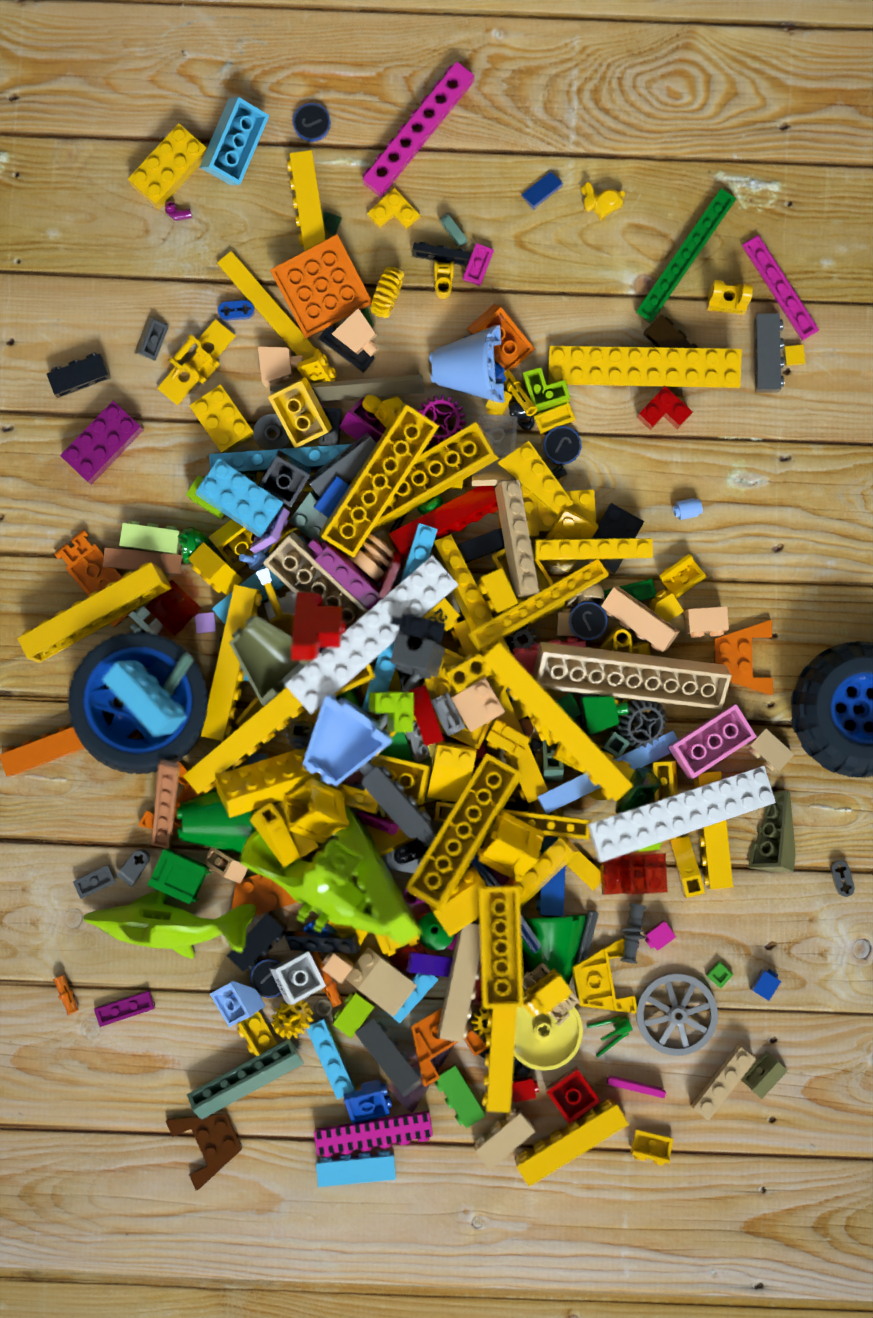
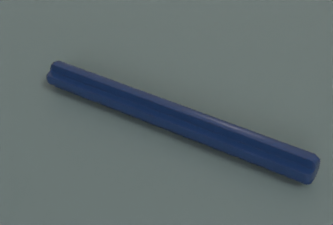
(490, 880)

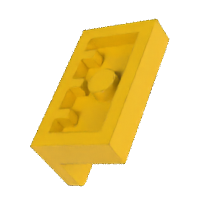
(317, 368)
(257, 1034)

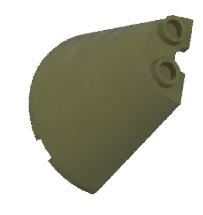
(265, 657)

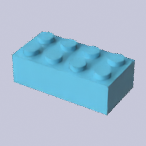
(234, 141)
(239, 498)
(145, 697)

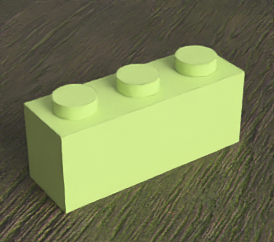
(150, 538)

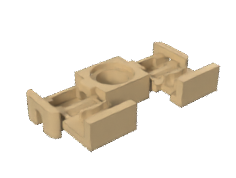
(560, 1009)

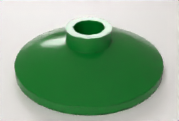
(427, 938)

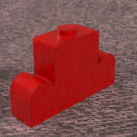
(315, 626)

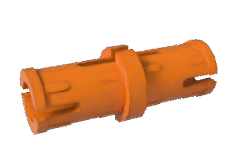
(65, 994)

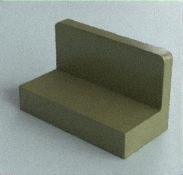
(764, 1074)

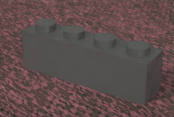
(768, 353)
(344, 465)
(388, 1057)

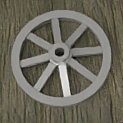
(671, 1011)

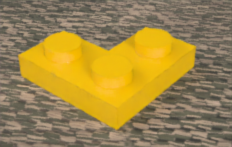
(393, 206)

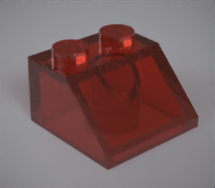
(174, 608)

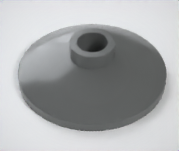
(263, 428)

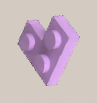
(272, 533)

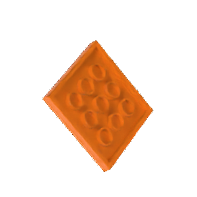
(321, 286)

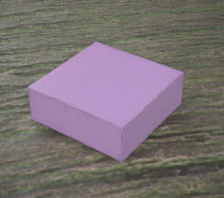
(205, 622)

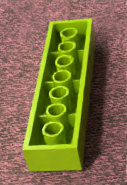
(378, 883)

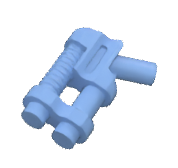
(256, 560)

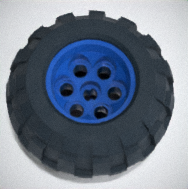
(815, 715)

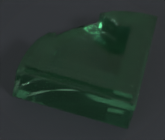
(331, 222)

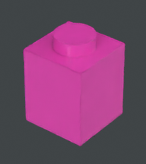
(659, 935)

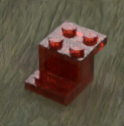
(634, 874)

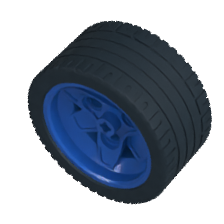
(90, 697)

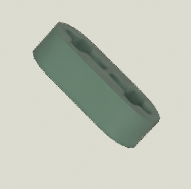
(453, 230)

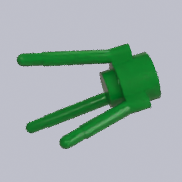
(621, 1028)

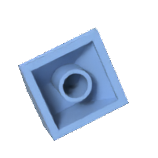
(237, 1002)

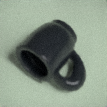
(517, 411)

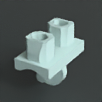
(139, 617)

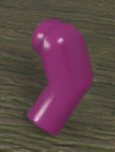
(175, 213)

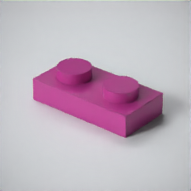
(478, 264)

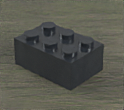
(613, 525)
(258, 941)

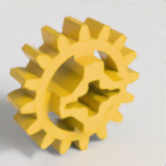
(292, 1019)

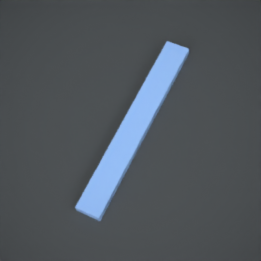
(582, 785)

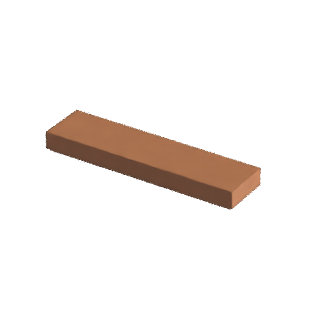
(133, 559)

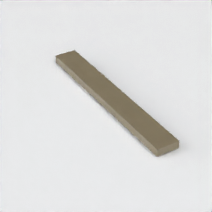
(362, 387)

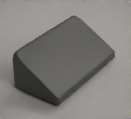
(151, 339)

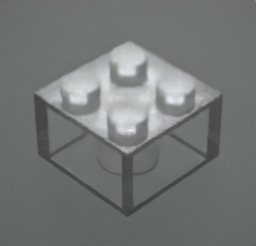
(500, 432)

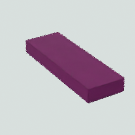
(124, 1008)

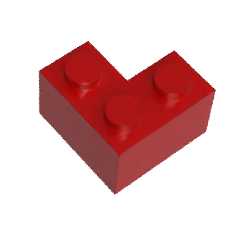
(664, 405)

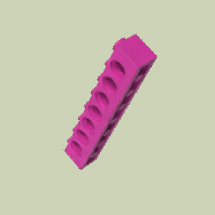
(381, 184)

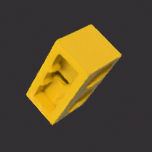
(470, 677)

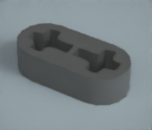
(847, 877)

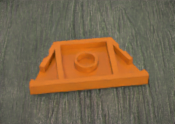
(262, 893)

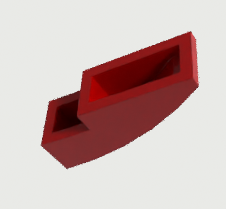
(425, 716)

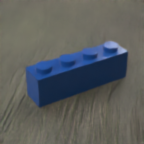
(552, 893)

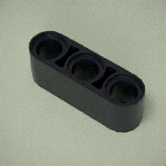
(482, 545)

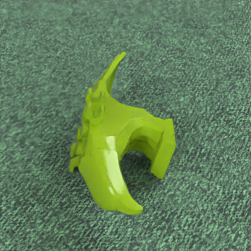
(319, 885)

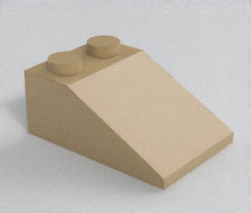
(381, 981)

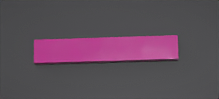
(780, 287)

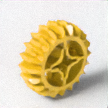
(387, 292)

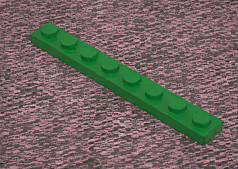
(686, 255)

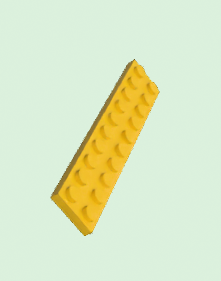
(645, 366)

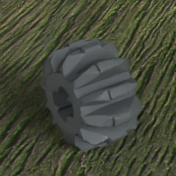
(518, 635)

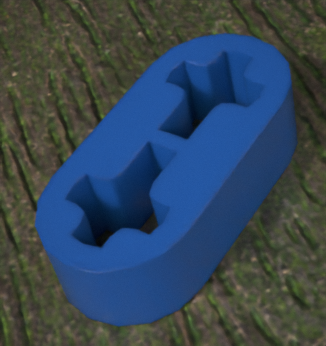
(236, 315)

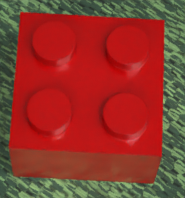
(572, 1095)

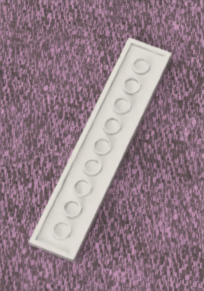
(370, 635)
(681, 813)

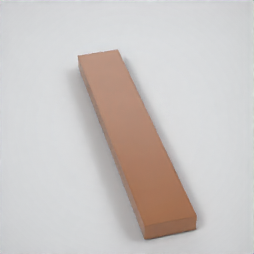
(165, 803)

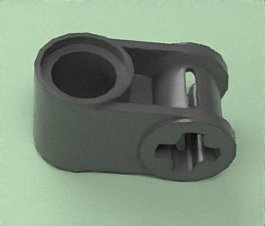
(132, 868)

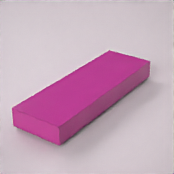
(636, 1086)

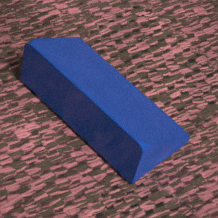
(542, 190)

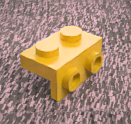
(682, 576)
(651, 1146)

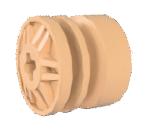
(373, 558)

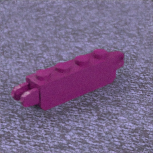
(346, 573)

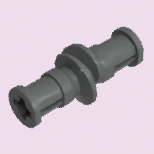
(632, 933)

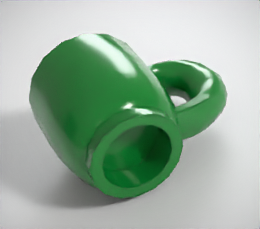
(430, 505)

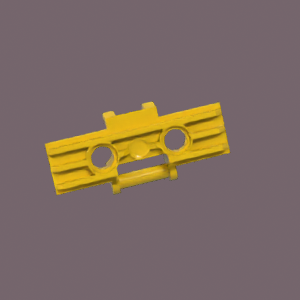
(200, 366)

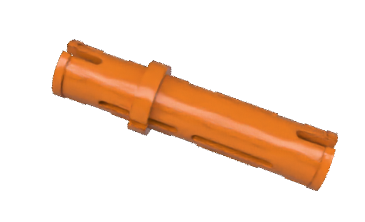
(330, 988)

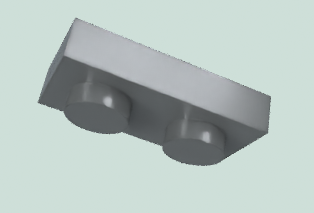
(94, 881)

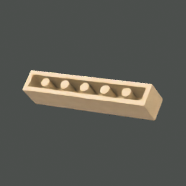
(516, 539)
(460, 985)

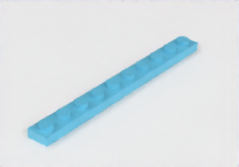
(418, 554)

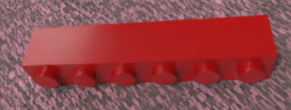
(448, 517)

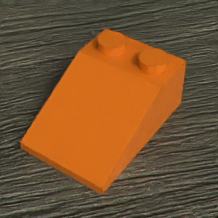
(514, 344)

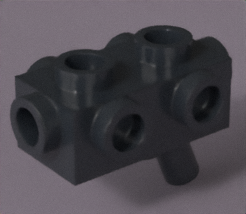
(300, 733)

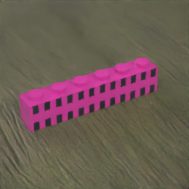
(372, 1133)

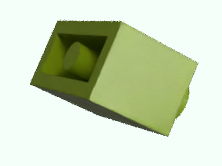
(353, 1014)

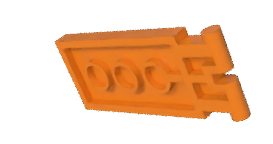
(87, 568)

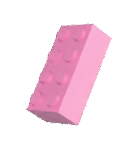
(712, 741)

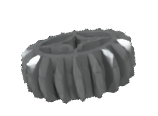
(648, 723)

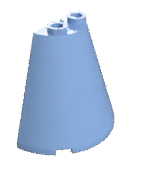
(469, 365)
(343, 740)

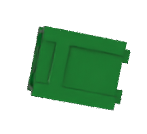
(178, 876)

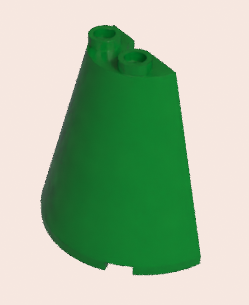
(208, 823)
(559, 943)

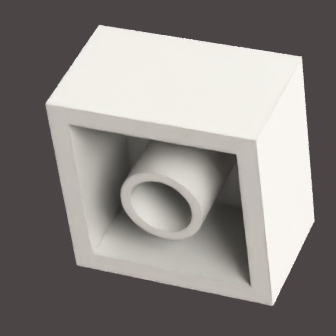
(297, 977)

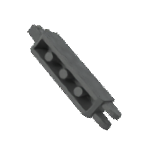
(396, 802)

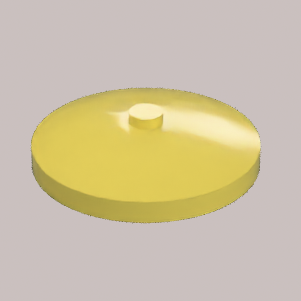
(543, 1043)

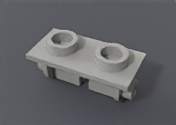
(447, 714)
(417, 747)

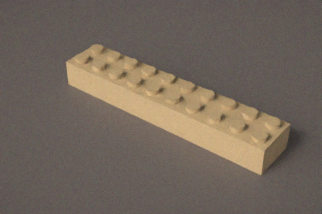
(631, 675)

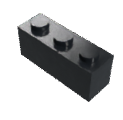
(78, 375)

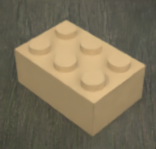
(503, 1137)

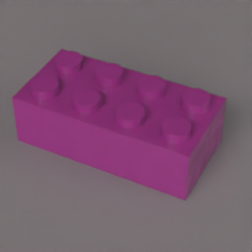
(102, 442)

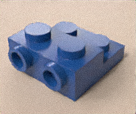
(369, 1102)

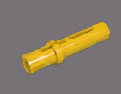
(528, 406)

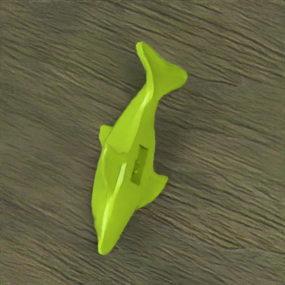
(161, 926)

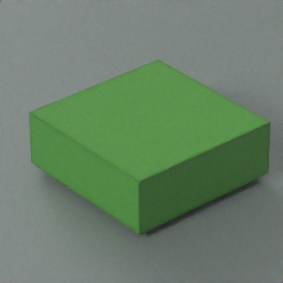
(719, 974)

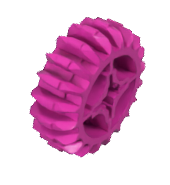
(447, 415)

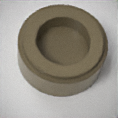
(323, 1007)

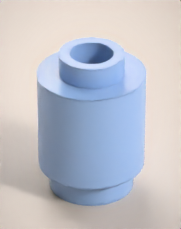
(687, 508)

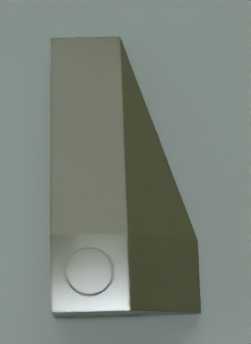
(775, 842)

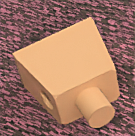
(357, 334)
(277, 364)

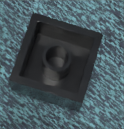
(285, 478)

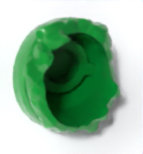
(190, 541)

